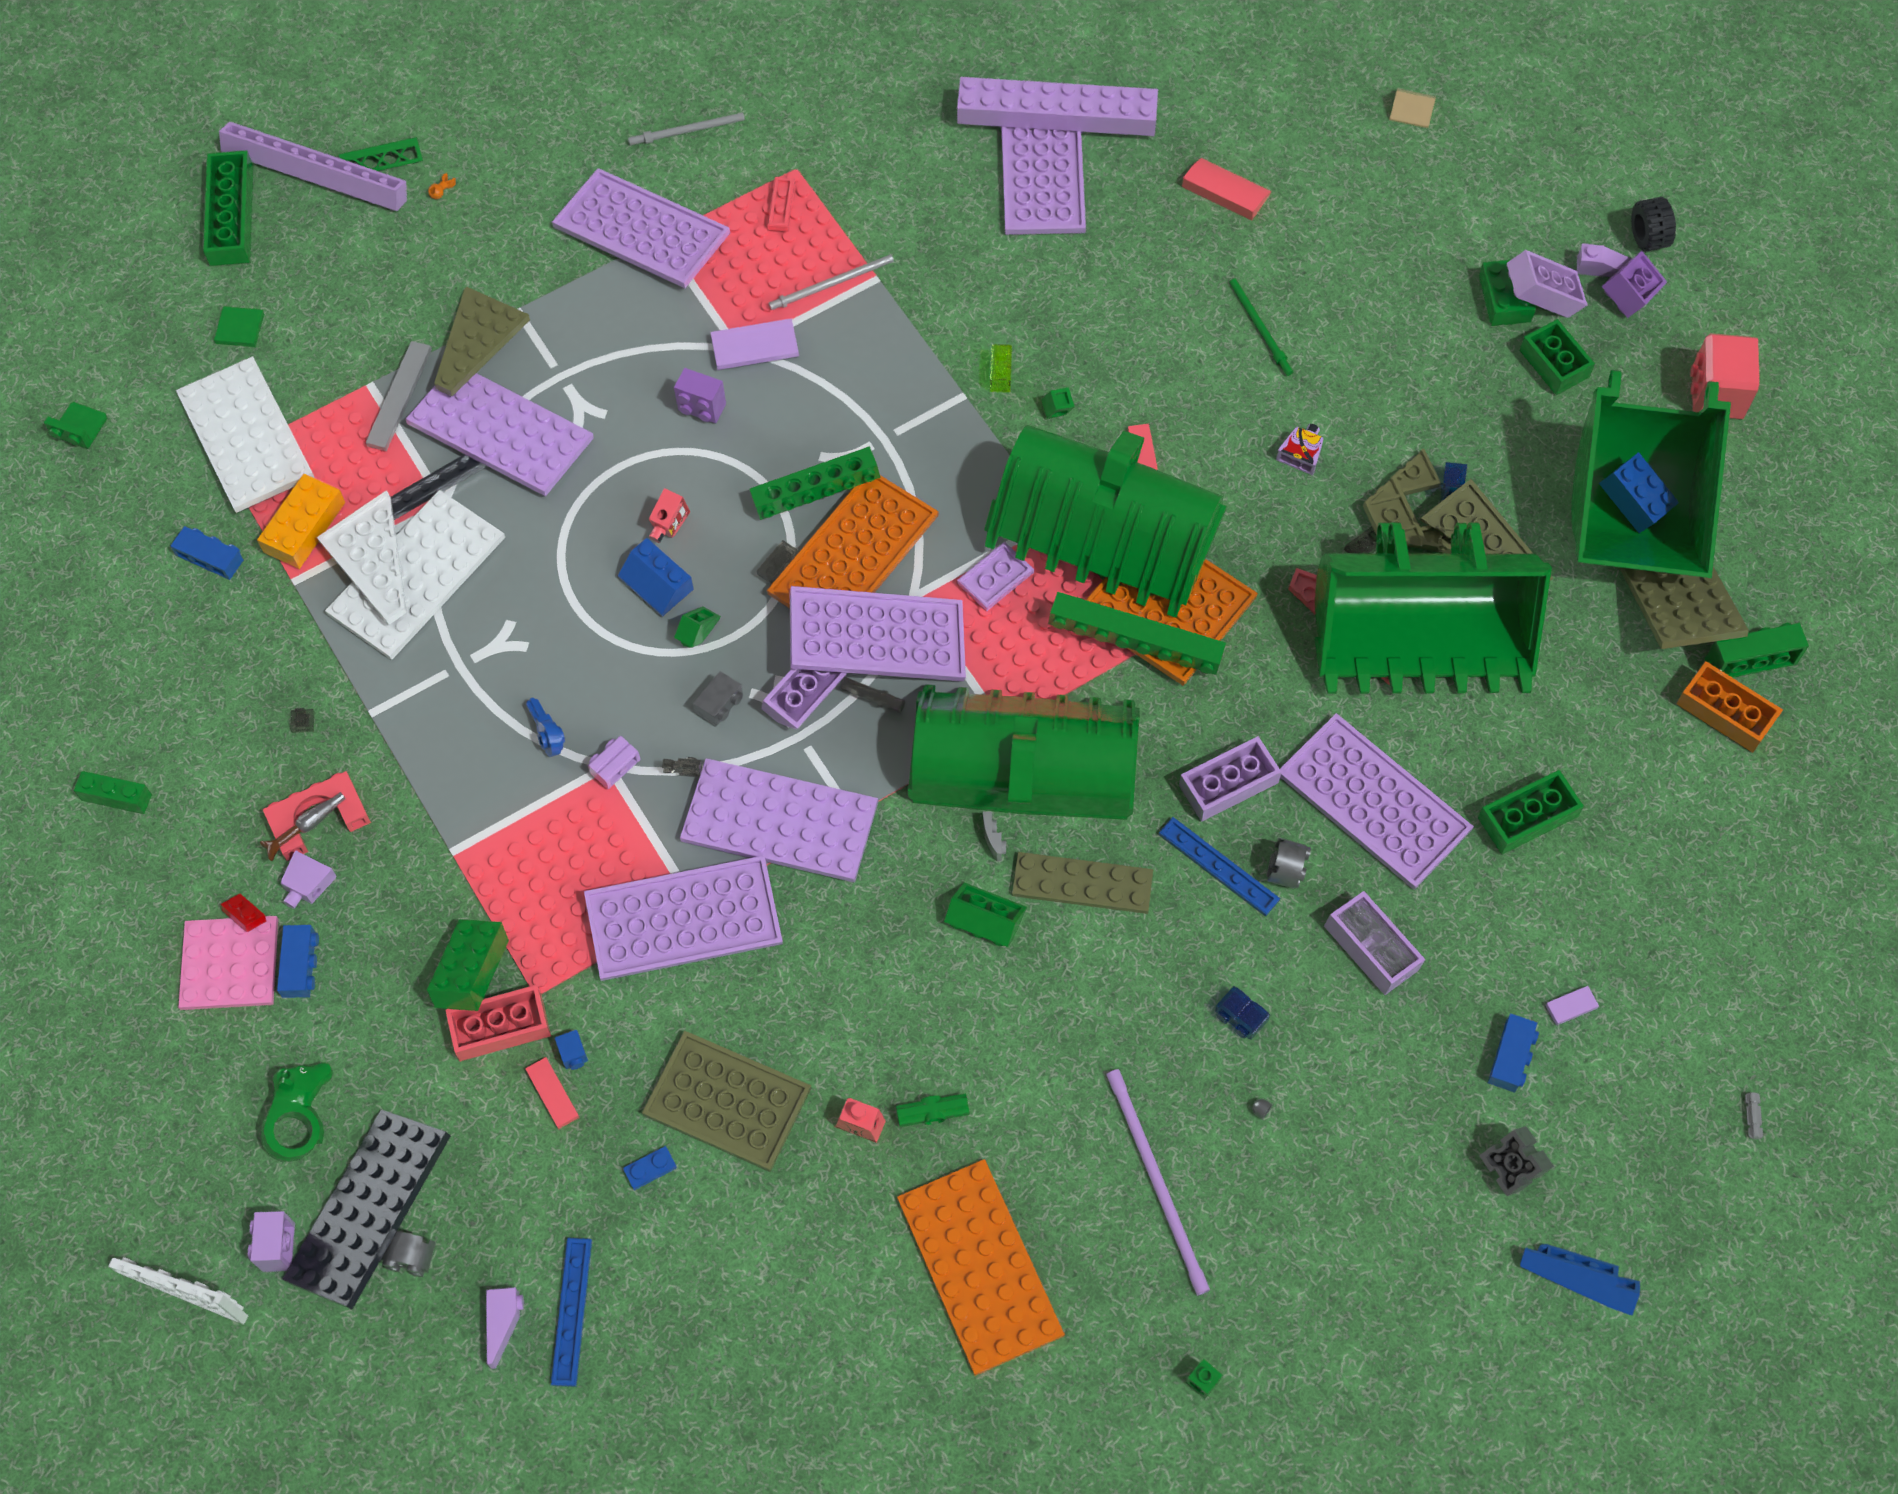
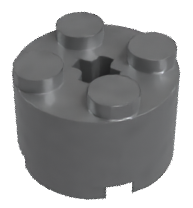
(1287, 863)
(408, 1253)

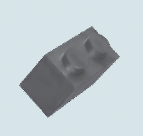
(718, 699)

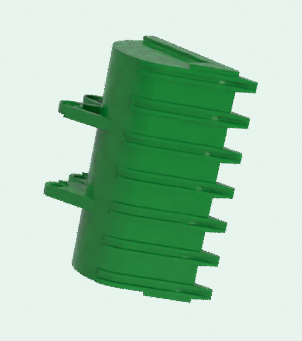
(1430, 613)

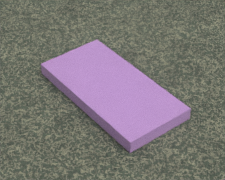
(754, 344)

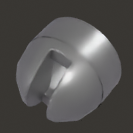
(1261, 1108)

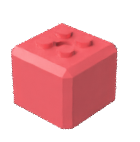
(1731, 363)

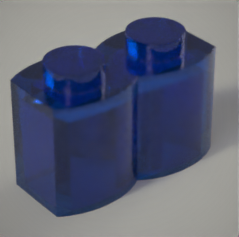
(1242, 1013)

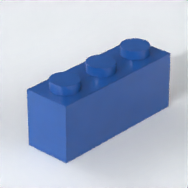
(207, 552)
(297, 961)
(1513, 1053)

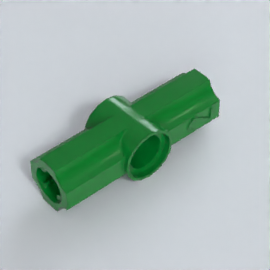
(932, 1110)

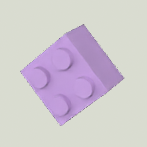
(271, 1241)

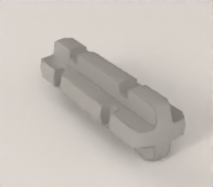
(1754, 1116)

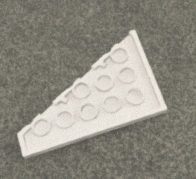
(194, 1293)

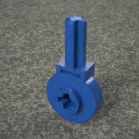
(549, 734)

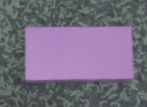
(1572, 1005)

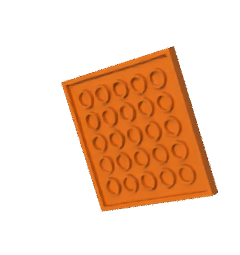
(1210, 611)

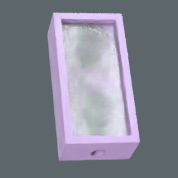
(1374, 943)

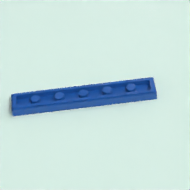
(1219, 866)
(571, 1312)

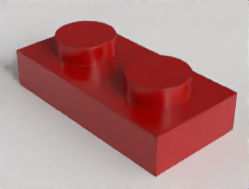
(243, 912)

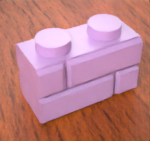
(613, 761)

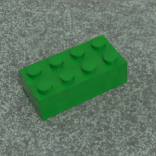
(1759, 651)
(1530, 812)
(468, 965)

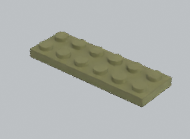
(1082, 882)

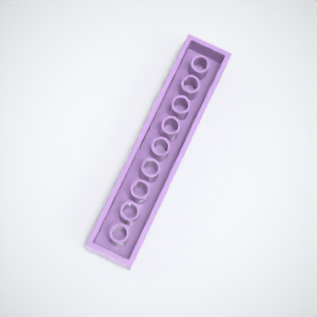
(1057, 106)

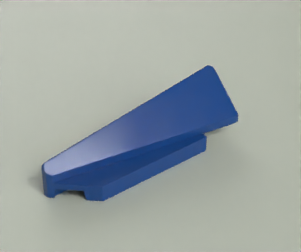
(1584, 1276)

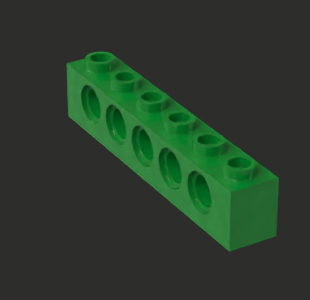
(815, 483)

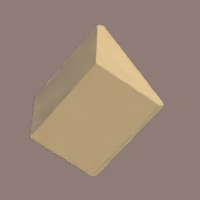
(1412, 108)

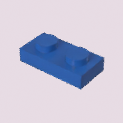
(650, 1168)

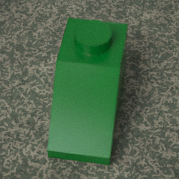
(696, 626)

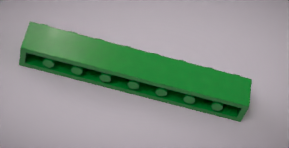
(1136, 633)

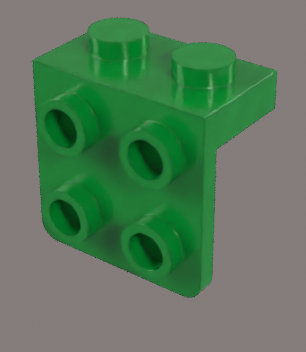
(77, 425)

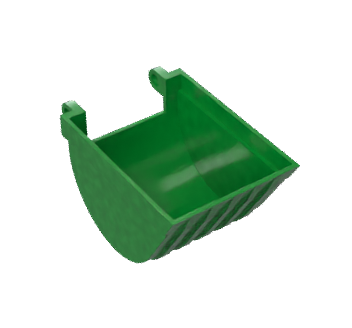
(1686, 455)

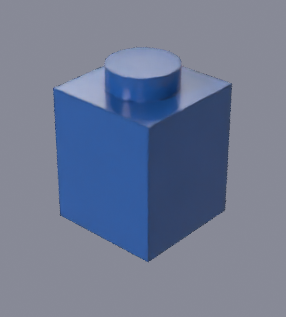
(571, 1050)

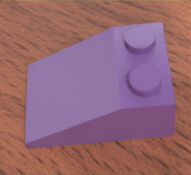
(1634, 284)

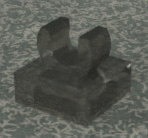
(302, 720)

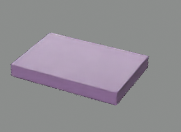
(995, 576)

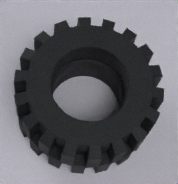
(1653, 224)

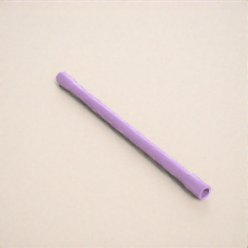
(1195, 1272)

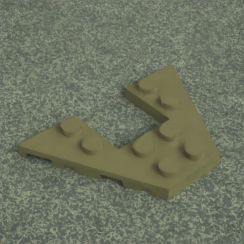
(1392, 506)

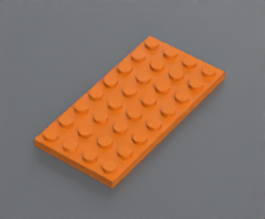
(858, 541)
(980, 1267)

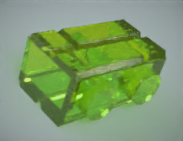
(1000, 368)

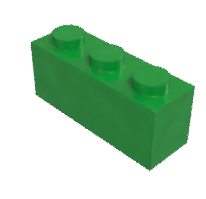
(112, 792)

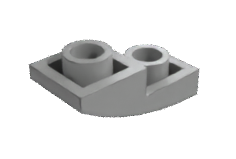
(993, 838)

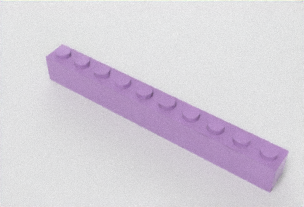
(315, 166)

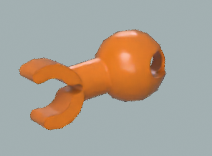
(437, 190)

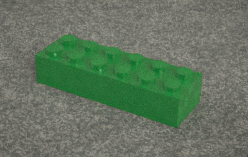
(228, 208)

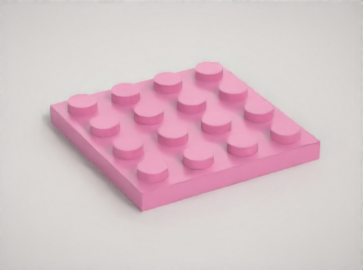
(227, 964)

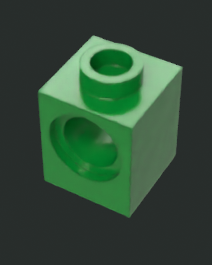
(1057, 403)
(1204, 1378)

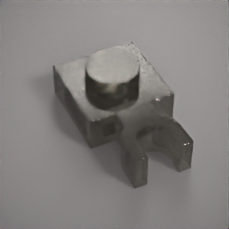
(685, 767)

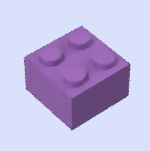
(700, 395)

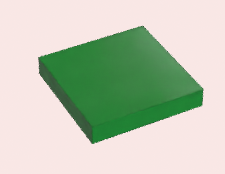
(239, 326)

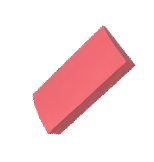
(1225, 188)

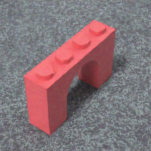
(284, 814)

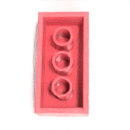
(499, 1023)

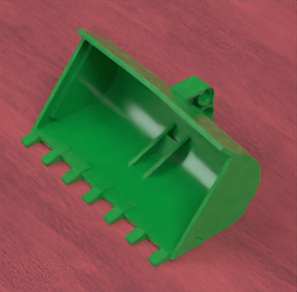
(1105, 514)
(1024, 754)

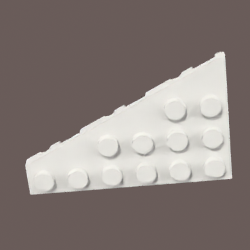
(369, 555)

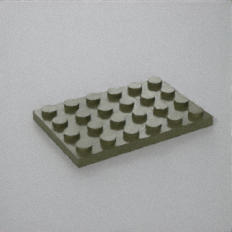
(1685, 607)
(727, 1101)

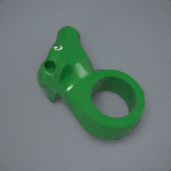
(293, 1097)

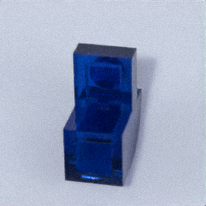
(1453, 478)

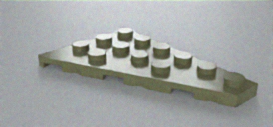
(476, 336)

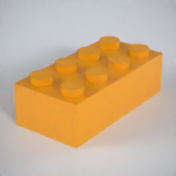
(300, 520)

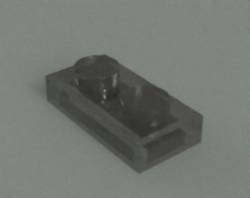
(777, 562)

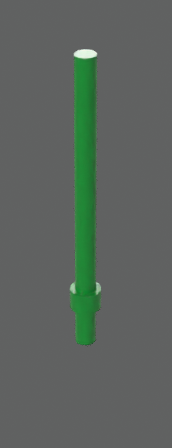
(1278, 355)

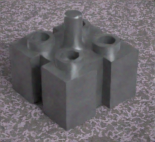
(1516, 1161)

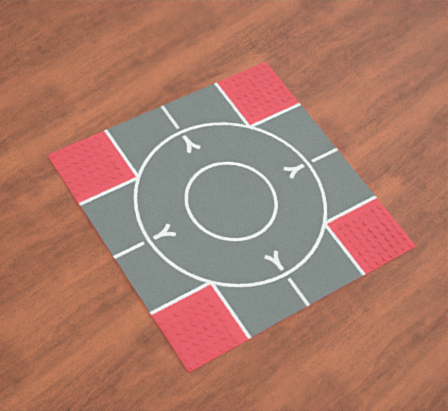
(597, 655)

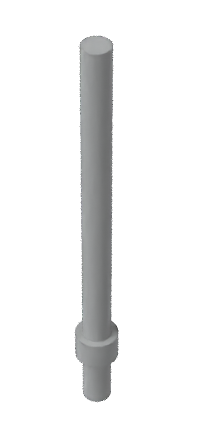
(649, 136)

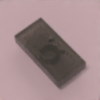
(1363, 543)

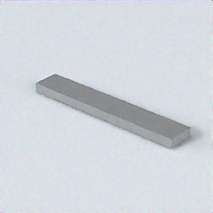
(398, 396)

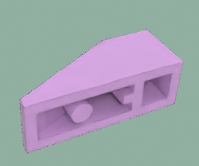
(1599, 260)
(502, 1317)

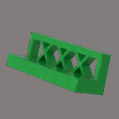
(384, 148)

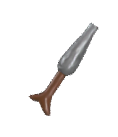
(303, 824)

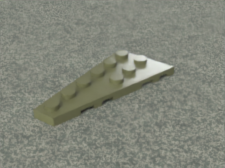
(1471, 505)

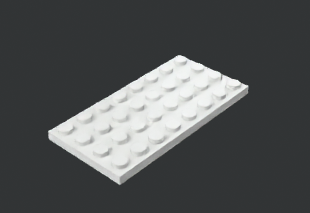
(244, 434)
(436, 557)

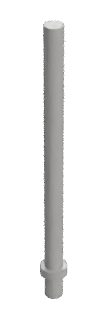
(784, 300)

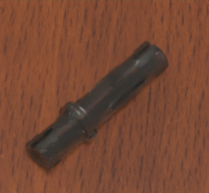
(877, 696)

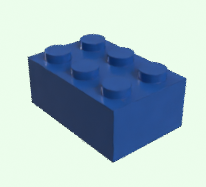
(1639, 493)

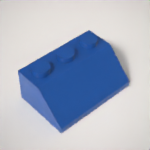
(655, 577)

